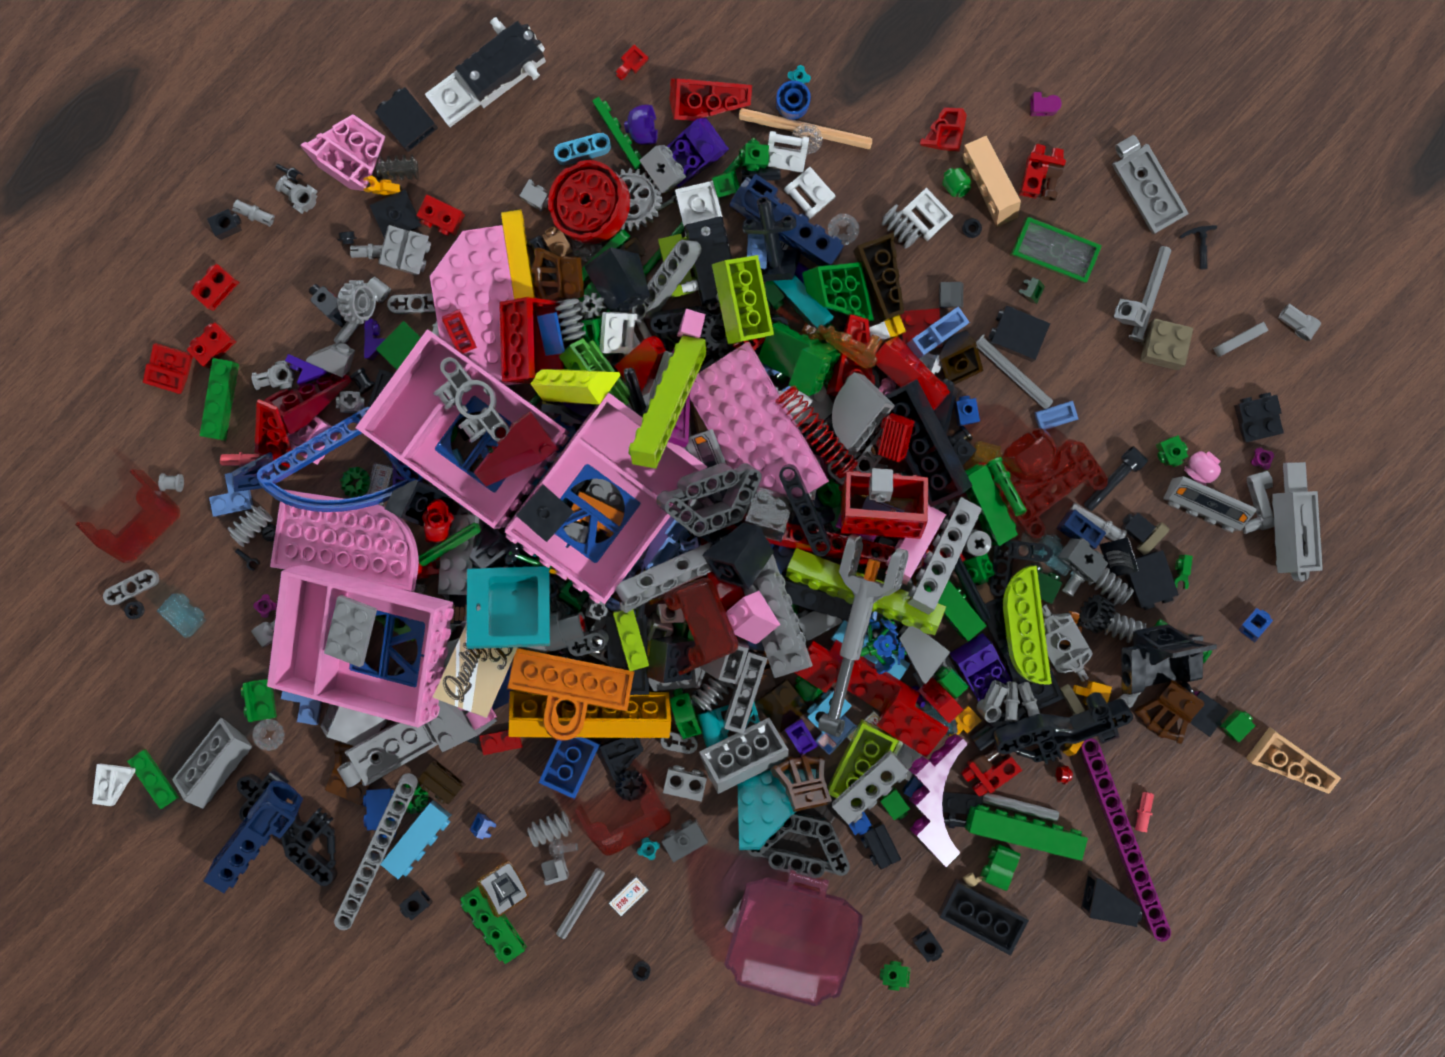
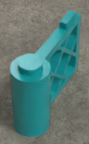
(712, 724)

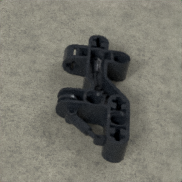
(717, 331)
(1052, 731)
(295, 833)

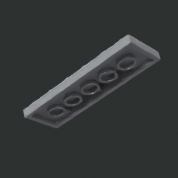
(785, 644)

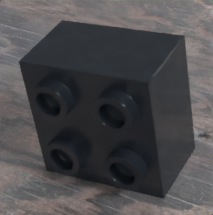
(668, 657)

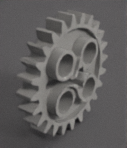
(646, 206)

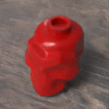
(437, 521)

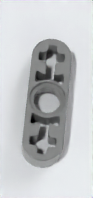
(402, 309)
(1240, 339)
(116, 588)

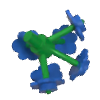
(883, 645)

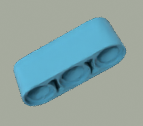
(573, 145)

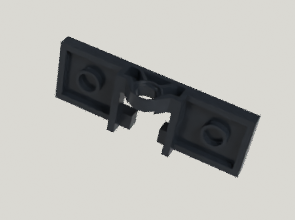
(1045, 693)

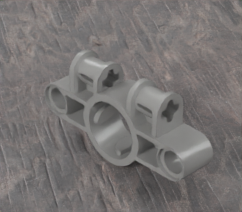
(461, 382)

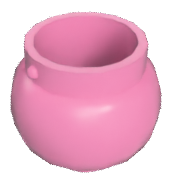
(1203, 467)

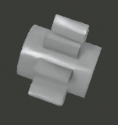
(598, 305)

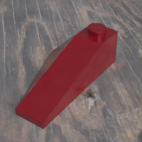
(306, 402)
(520, 449)

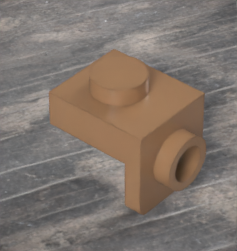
(556, 241)

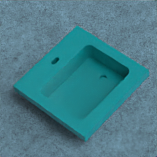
(512, 607)

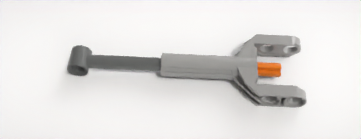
(866, 592)

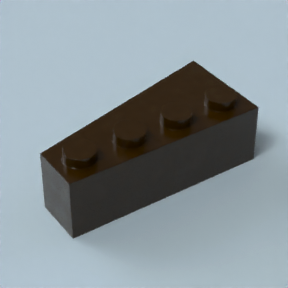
(881, 275)

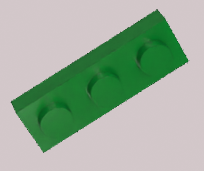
(153, 779)

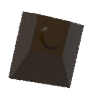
(960, 358)
(782, 705)

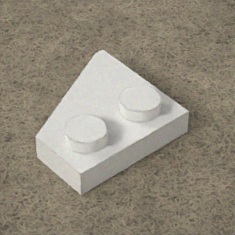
(110, 783)

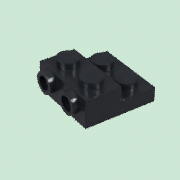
(1259, 417)

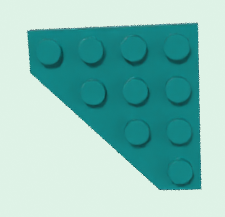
(763, 807)

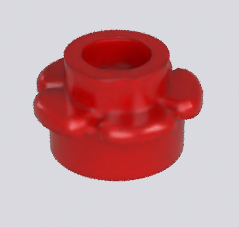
(1064, 774)

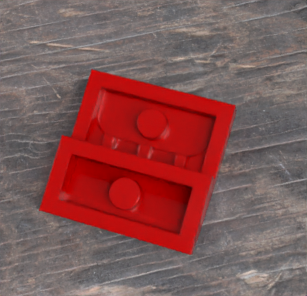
(168, 368)

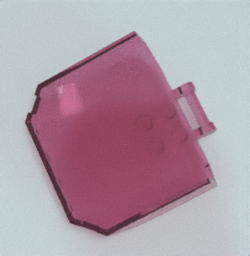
(793, 939)

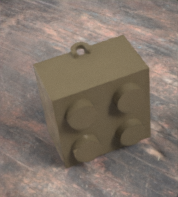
(1166, 344)

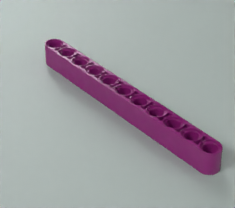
(1125, 848)

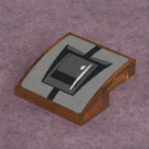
(502, 888)

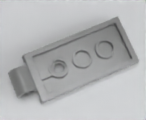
(1153, 192)
(393, 745)

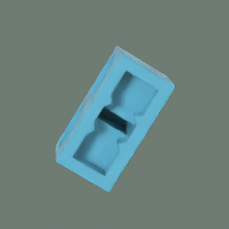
(824, 706)

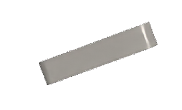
(668, 277)

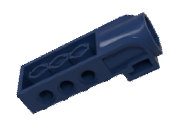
(746, 204)
(266, 817)

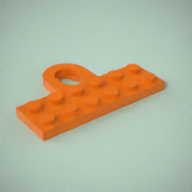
(571, 681)

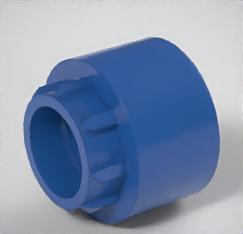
(795, 89)

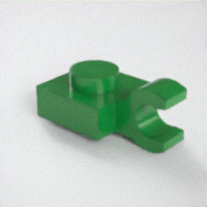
(1183, 567)

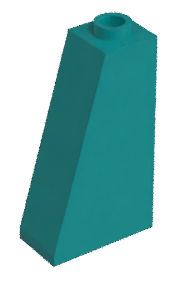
(803, 303)

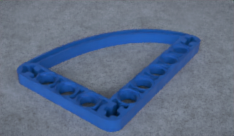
(312, 455)

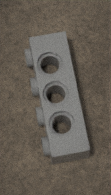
(745, 692)
(888, 762)

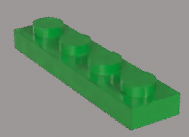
(613, 126)

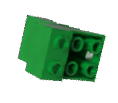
(799, 358)

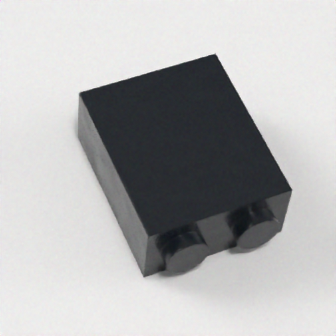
(406, 119)
(1018, 333)
(1152, 581)

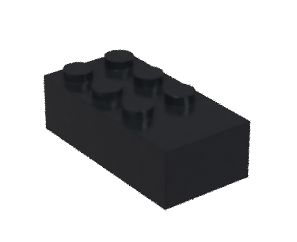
(983, 917)

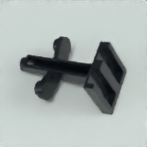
(780, 263)

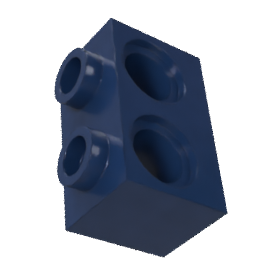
(1077, 526)

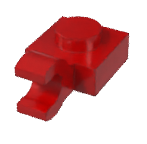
(632, 60)

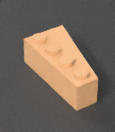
(992, 181)
(1287, 759)

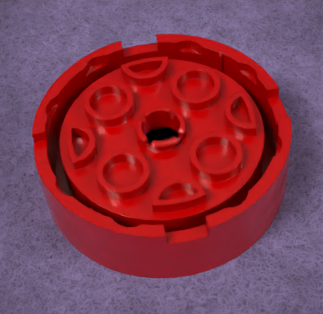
(596, 219)

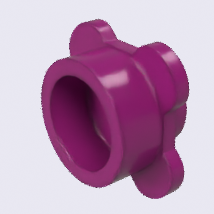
(1268, 457)
(259, 606)

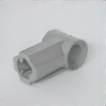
(1304, 325)
(596, 610)
(990, 706)

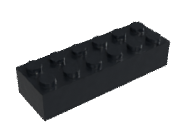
(929, 447)

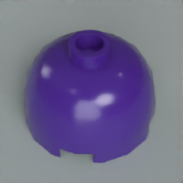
(641, 125)

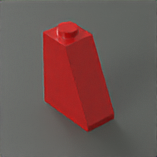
(645, 361)

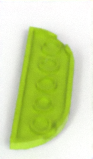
(1026, 626)

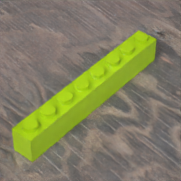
(667, 402)
(825, 576)

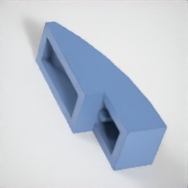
(938, 332)
(664, 544)

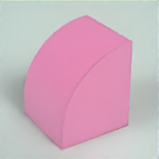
(691, 324)

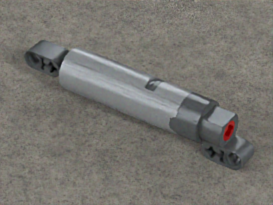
(564, 633)

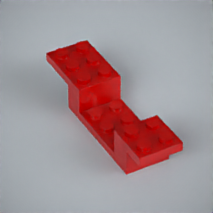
(882, 692)

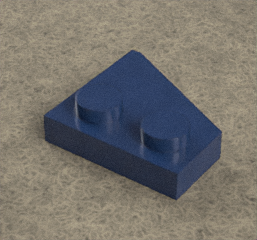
(246, 476)

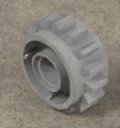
(356, 302)

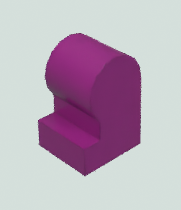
(1044, 106)

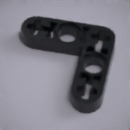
(1013, 553)

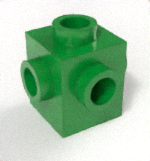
(754, 156)
(1172, 451)
(979, 568)
(902, 978)

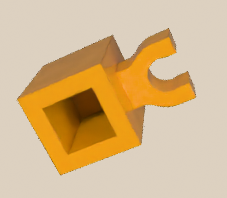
(1093, 687)

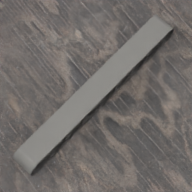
(377, 844)

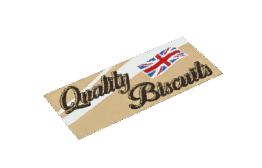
(474, 676)

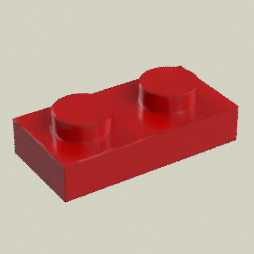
(499, 742)

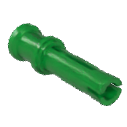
(1002, 478)

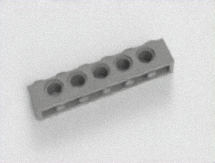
(968, 514)

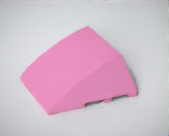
(347, 151)

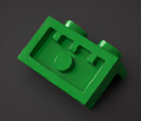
(258, 700)

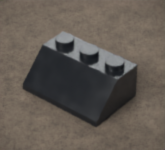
(412, 501)

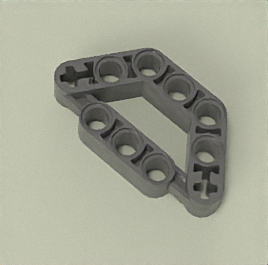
(743, 479)
(813, 831)

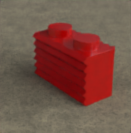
(894, 437)

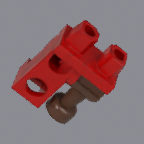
(1039, 168)
(990, 776)

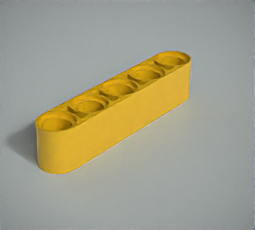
(518, 254)

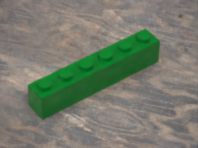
(1026, 833)

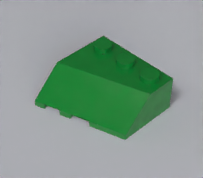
(840, 288)

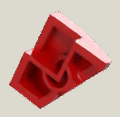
(947, 130)

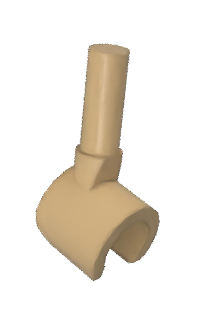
(971, 880)

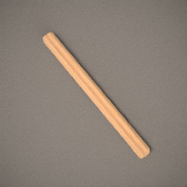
(790, 125)

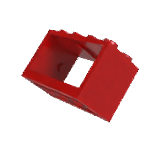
(522, 341)
(885, 522)

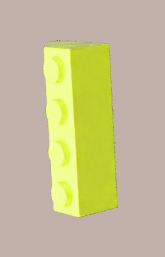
(574, 385)

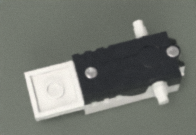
(488, 72)
(704, 224)

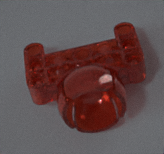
(1042, 465)

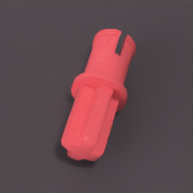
(237, 459)
(1144, 811)

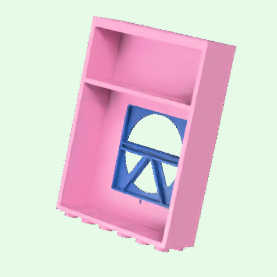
(418, 430)
(601, 452)
(301, 634)

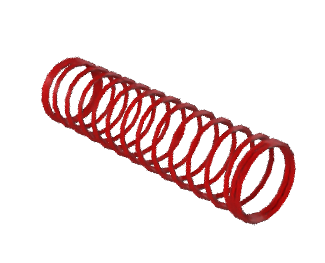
(840, 473)

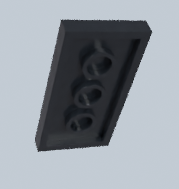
(616, 656)

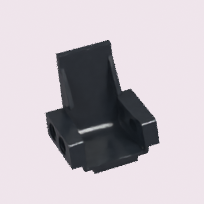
(1161, 655)

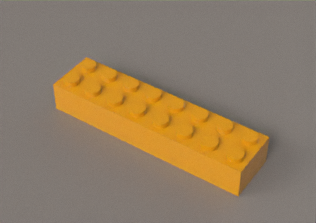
(645, 718)

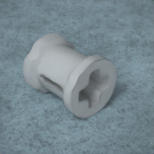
(171, 482)

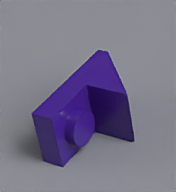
(372, 330)
(309, 371)
(801, 737)

